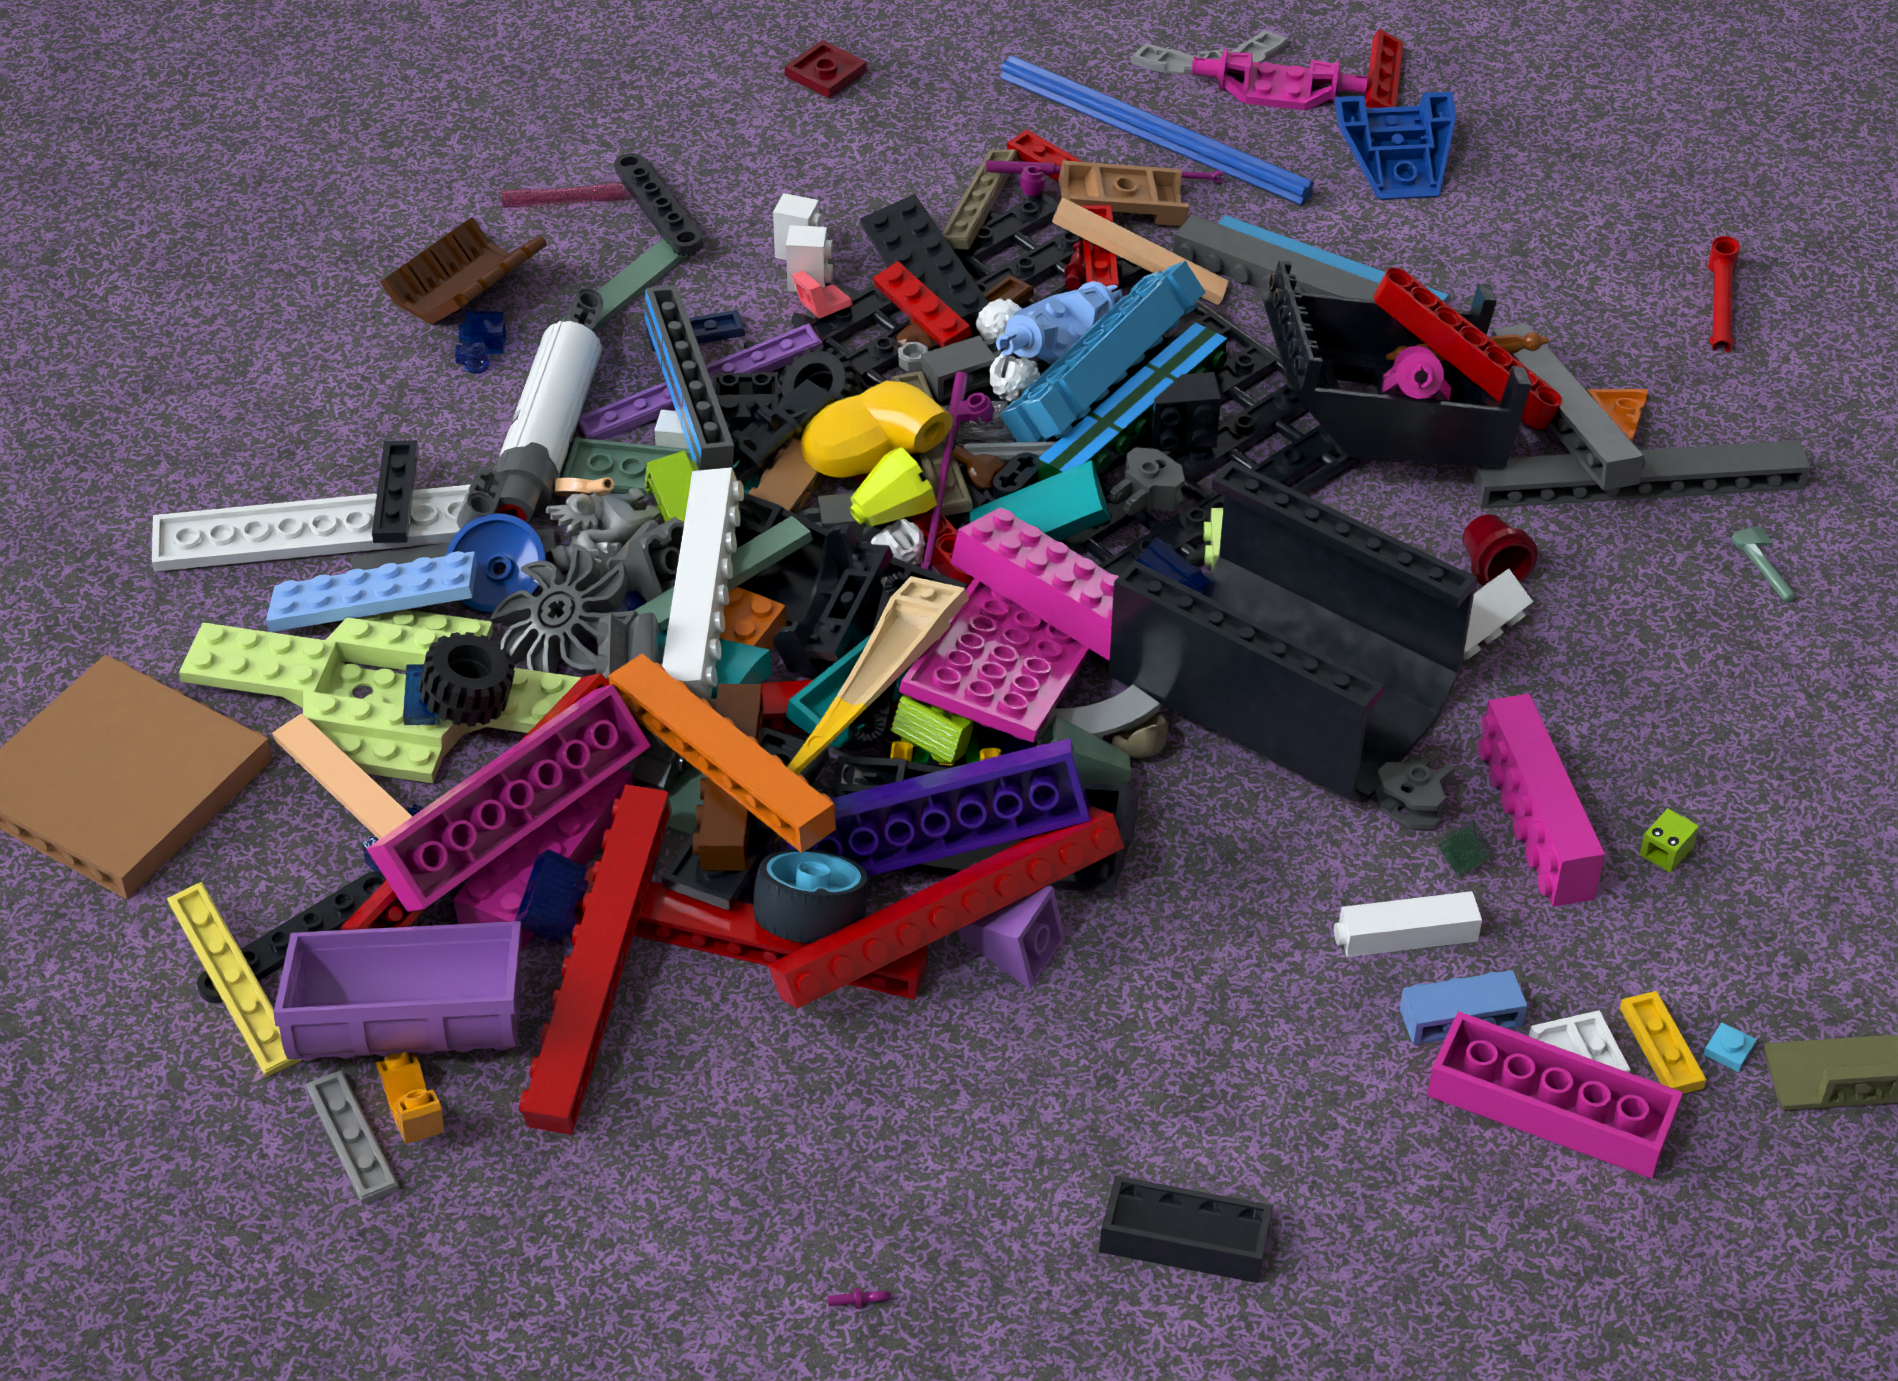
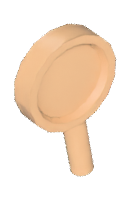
(568, 486)

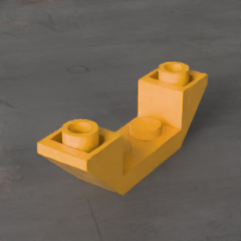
(412, 1106)

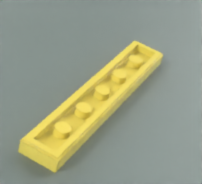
(231, 976)

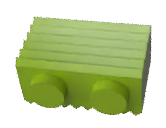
(932, 729)

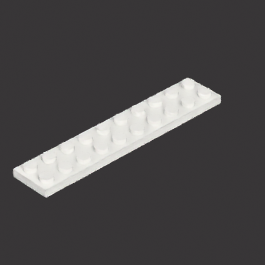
(295, 529)

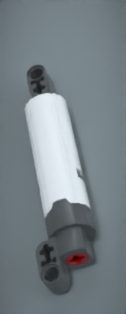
(543, 419)

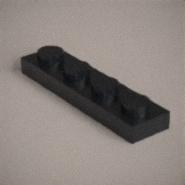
(395, 492)

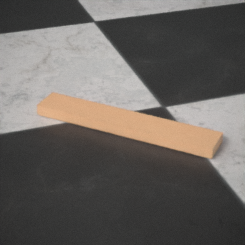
(1132, 246)
(341, 776)

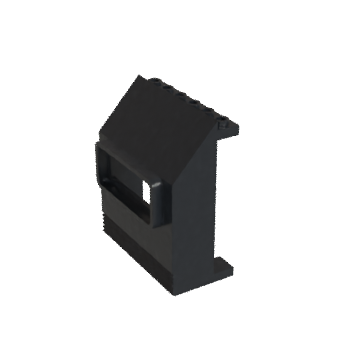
(1348, 341)

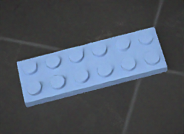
(372, 591)

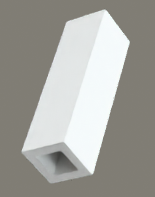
(1408, 924)

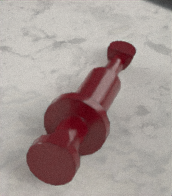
(1075, 270)

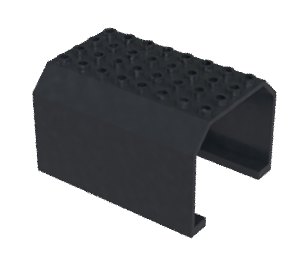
(1304, 641)

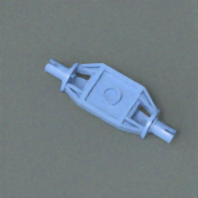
(1056, 322)

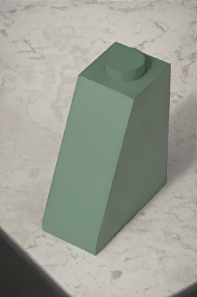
(1096, 758)

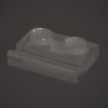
(992, 432)

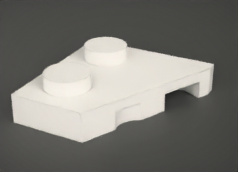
(1583, 1035)

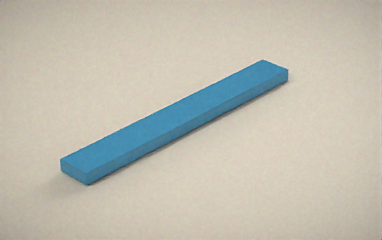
(1311, 252)

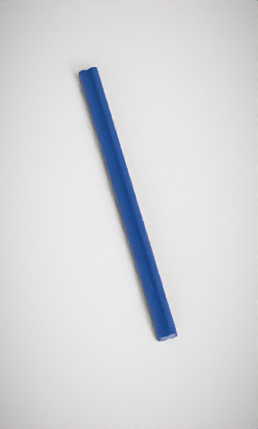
(1157, 130)

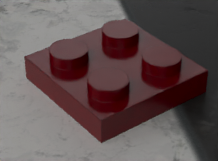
(825, 69)

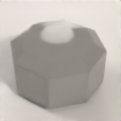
(910, 356)

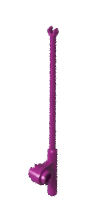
(1034, 173)
(976, 406)

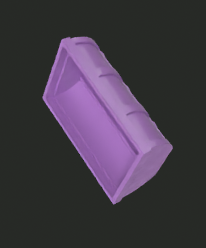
(400, 990)

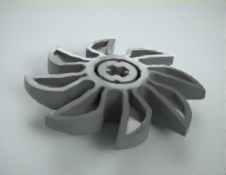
(563, 614)

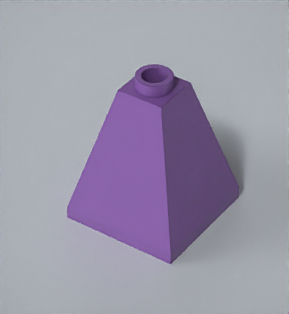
(1019, 935)

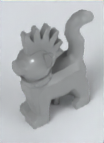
(611, 512)

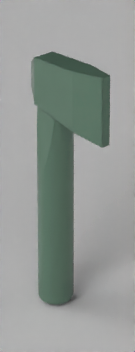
(1749, 541)

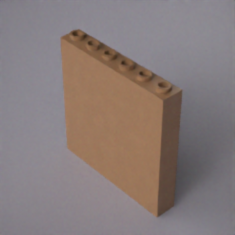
(122, 774)

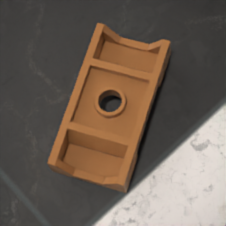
(1146, 192)

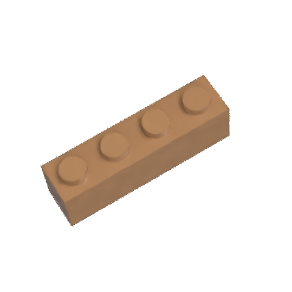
(790, 479)

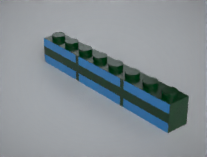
(1129, 410)

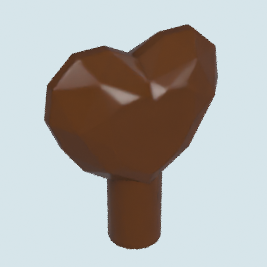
(914, 333)
(980, 467)

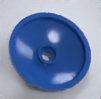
(498, 542)

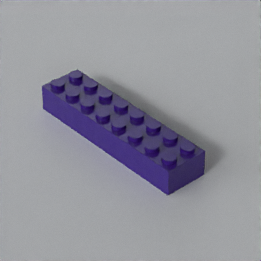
(960, 809)

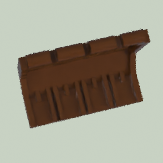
(454, 272)

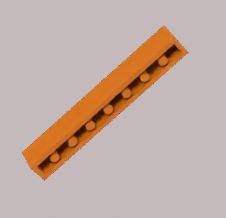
(724, 753)

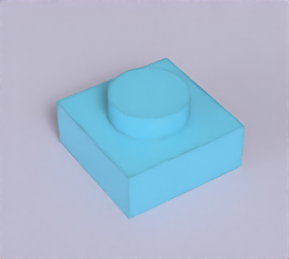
(1730, 1047)

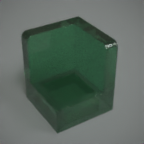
(1465, 847)

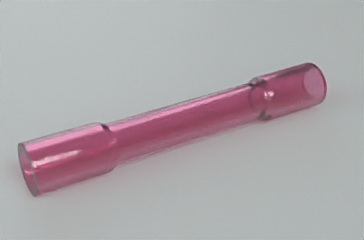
(528, 197)

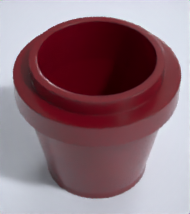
(1498, 547)

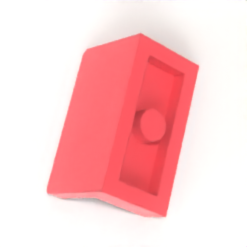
(818, 299)

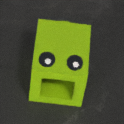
(1669, 840)

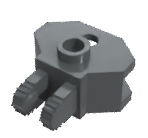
(1147, 484)
(658, 765)
(1415, 788)

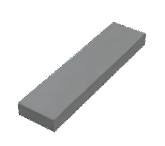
(352, 1137)

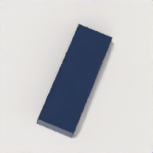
(714, 327)

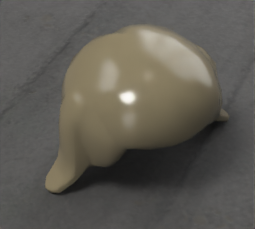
(1143, 740)

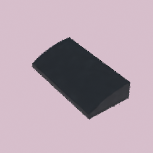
(1185, 1229)

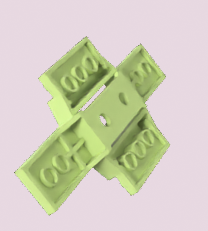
(373, 727)

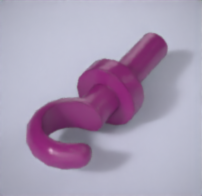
(858, 1298)

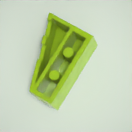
(670, 483)

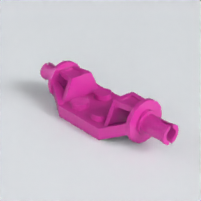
(1278, 84)
(1416, 375)

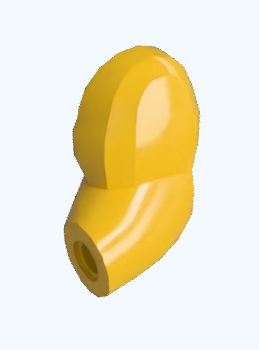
(861, 429)

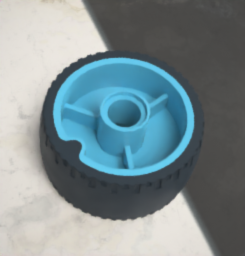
(809, 894)

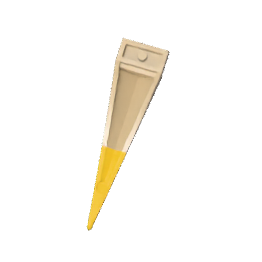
(907, 628)

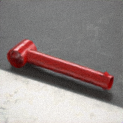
(1722, 263)

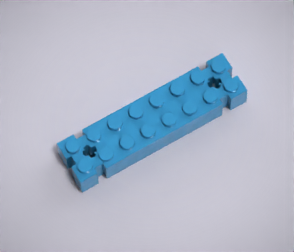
(1103, 355)

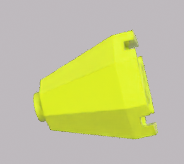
(892, 491)

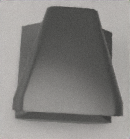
(652, 557)
(622, 643)

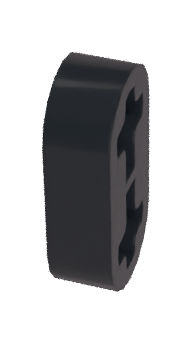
(1012, 474)

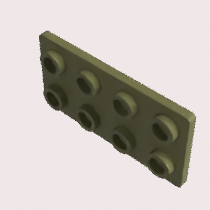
(1834, 1071)

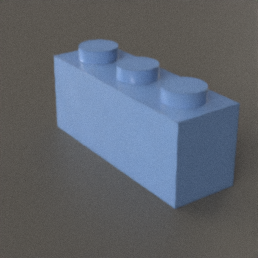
(1433, 1007)

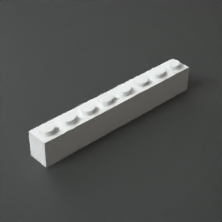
(702, 580)

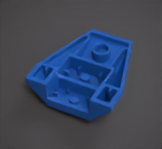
(1400, 147)

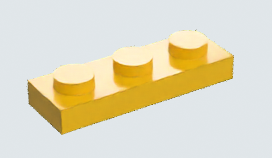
(1662, 1042)

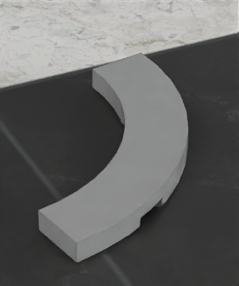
(1176, 62)
(1109, 716)

